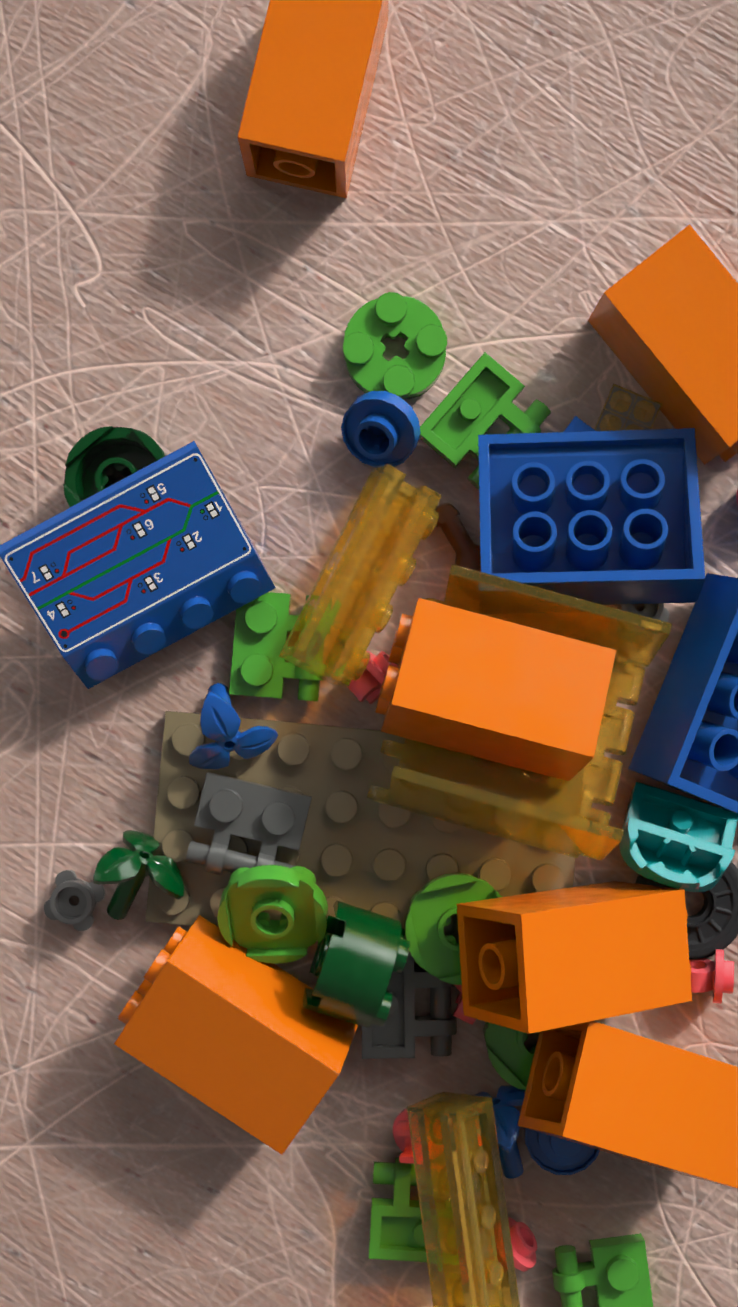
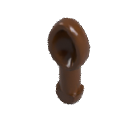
(466, 551)

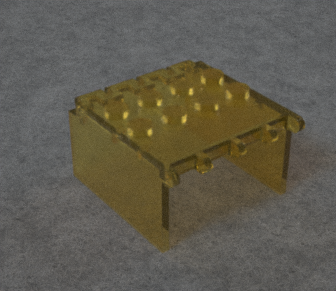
(514, 800)

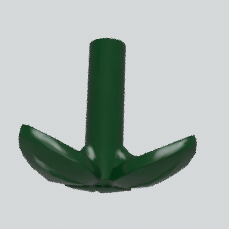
(132, 867)

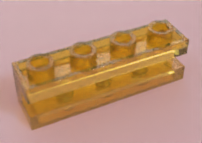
(361, 577)
(462, 1201)

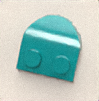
(677, 839)

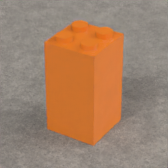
(311, 92)
(679, 338)
(495, 690)
(573, 955)
(234, 1034)
(635, 1100)

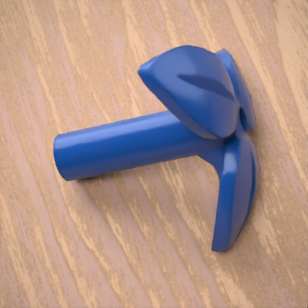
(222, 724)
(506, 1127)

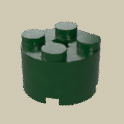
(104, 456)
(356, 966)

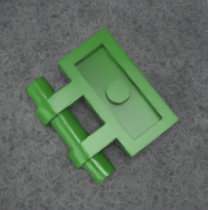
(473, 408)
(257, 643)
(396, 1222)
(616, 1270)

